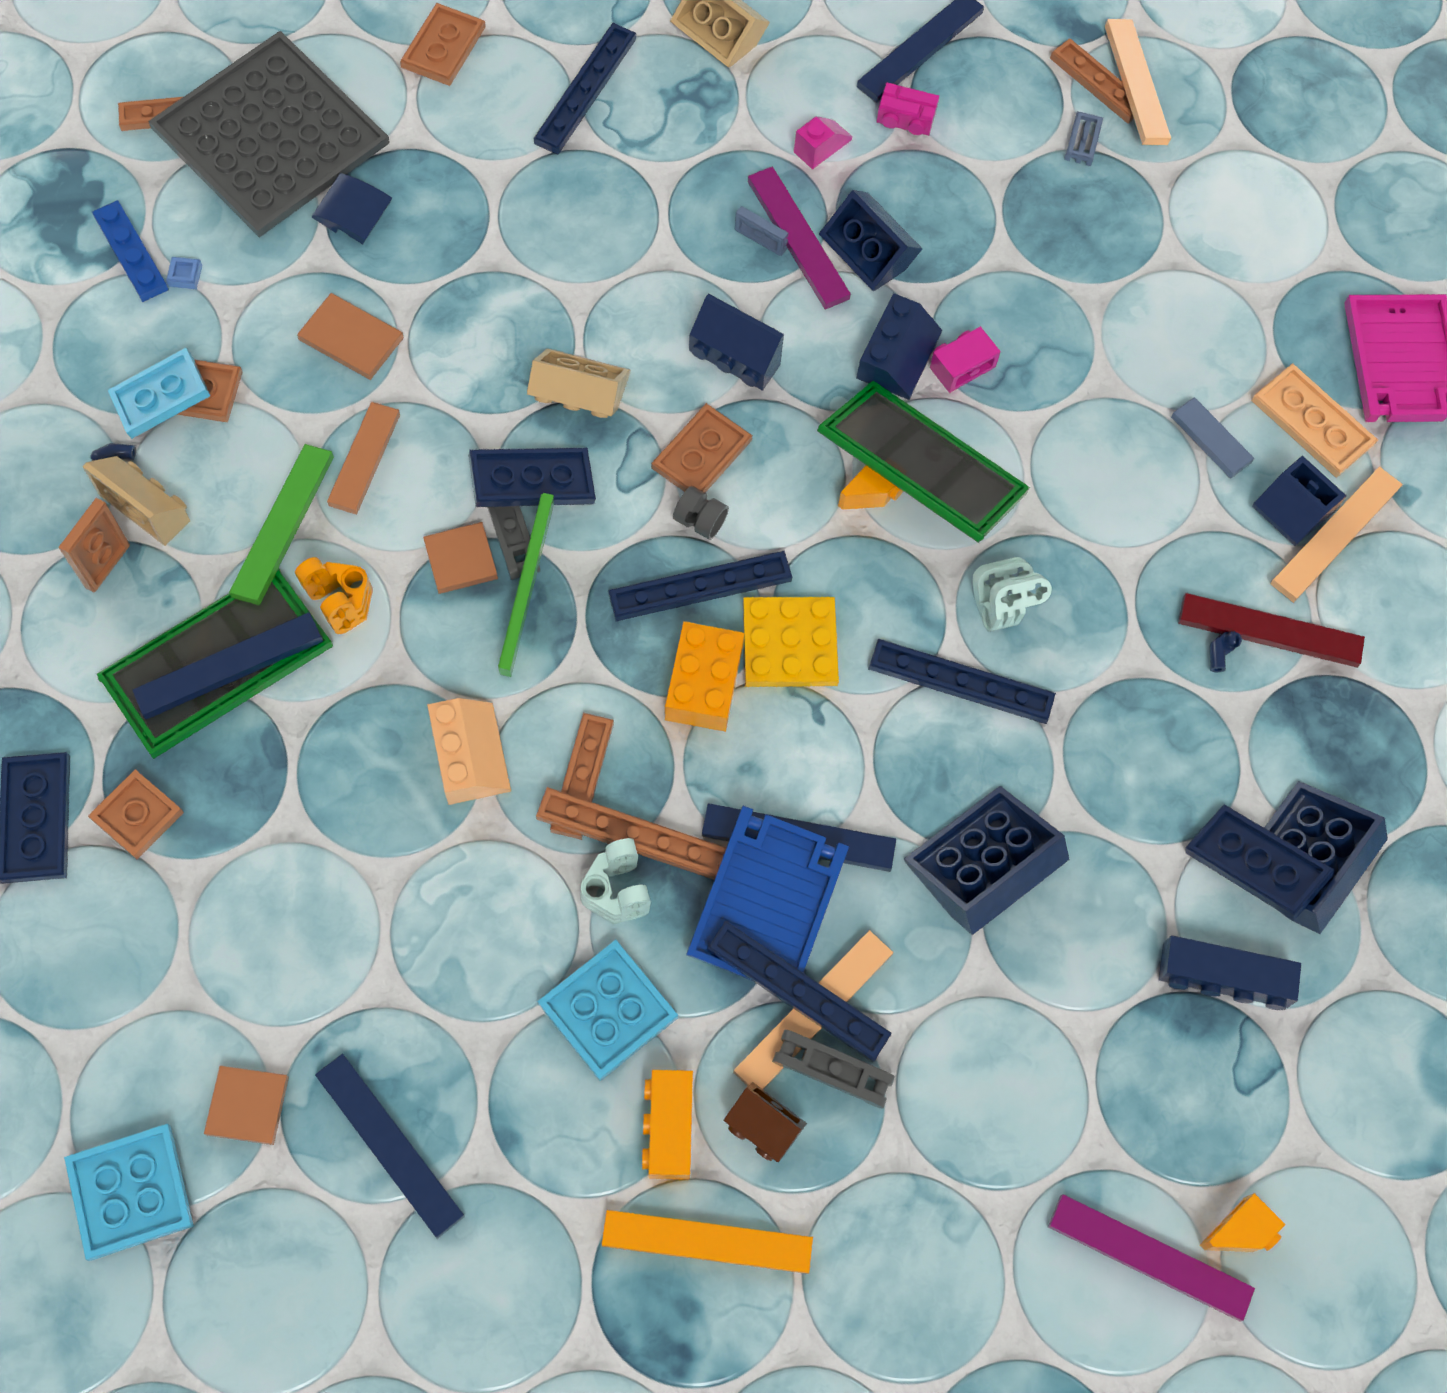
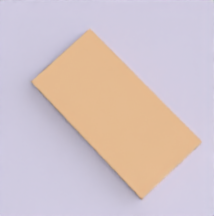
(1314, 420)

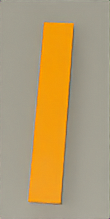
(707, 1241)

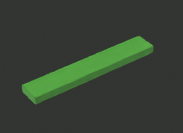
(281, 525)
(526, 585)

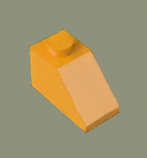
(868, 491)
(1246, 1228)

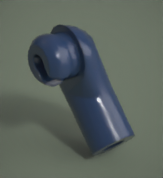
(123, 451)
(1220, 648)

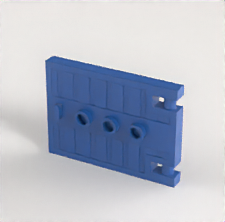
(770, 890)

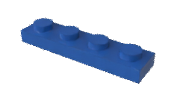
(130, 251)

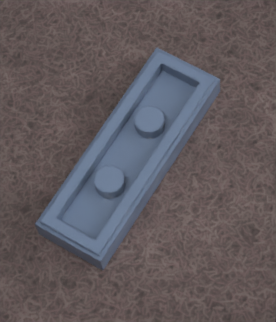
(1212, 437)

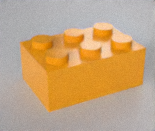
(704, 676)

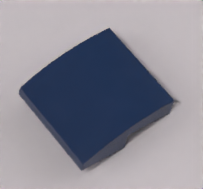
(352, 207)

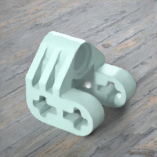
(993, 602)
(632, 901)

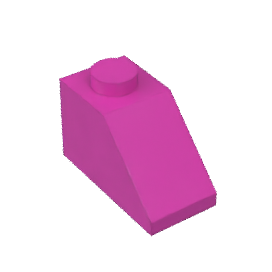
(819, 140)

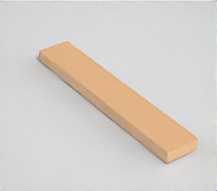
(1137, 82)
(1336, 534)
(843, 981)

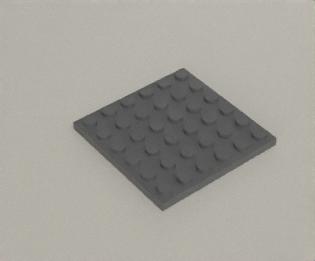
(269, 133)

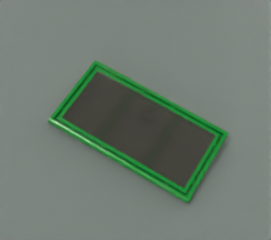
(924, 460)
(197, 637)

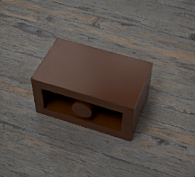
(764, 1123)

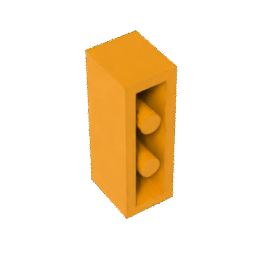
(668, 1124)

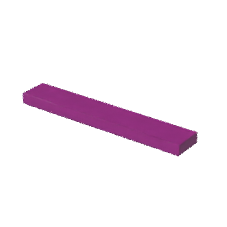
(801, 239)
(1151, 1258)

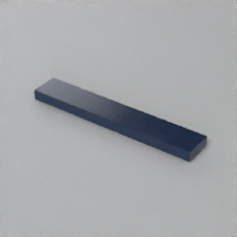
(920, 47)
(585, 88)
(700, 586)
(227, 665)
(962, 681)
(864, 848)
(799, 991)
(390, 1146)

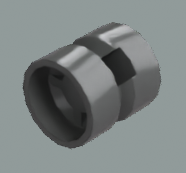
(703, 514)

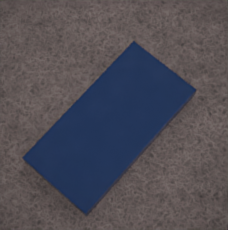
(522, 475)
(34, 817)
(1259, 861)

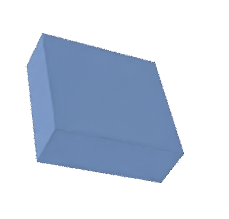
(184, 273)

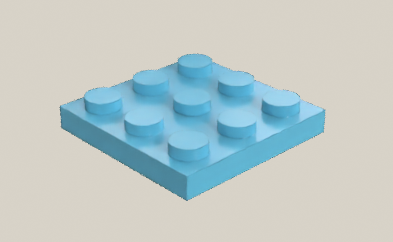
(607, 1010)
(128, 1192)

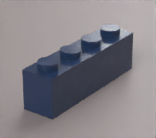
(1230, 972)

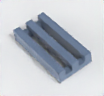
(1080, 155)
(761, 231)

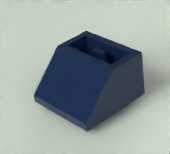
(1299, 500)

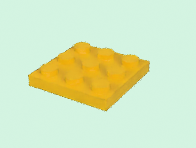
(790, 641)

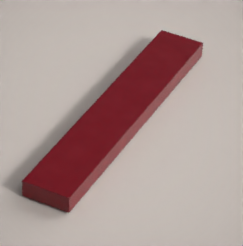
(1272, 630)

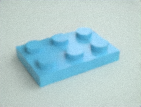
(158, 393)

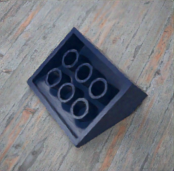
(1335, 835)
(988, 859)

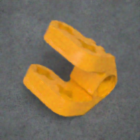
(341, 609)

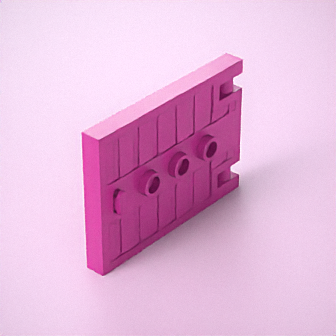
(1400, 355)

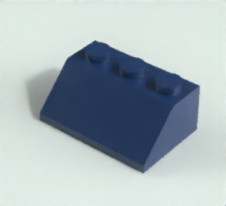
(869, 240)
(736, 342)
(899, 347)

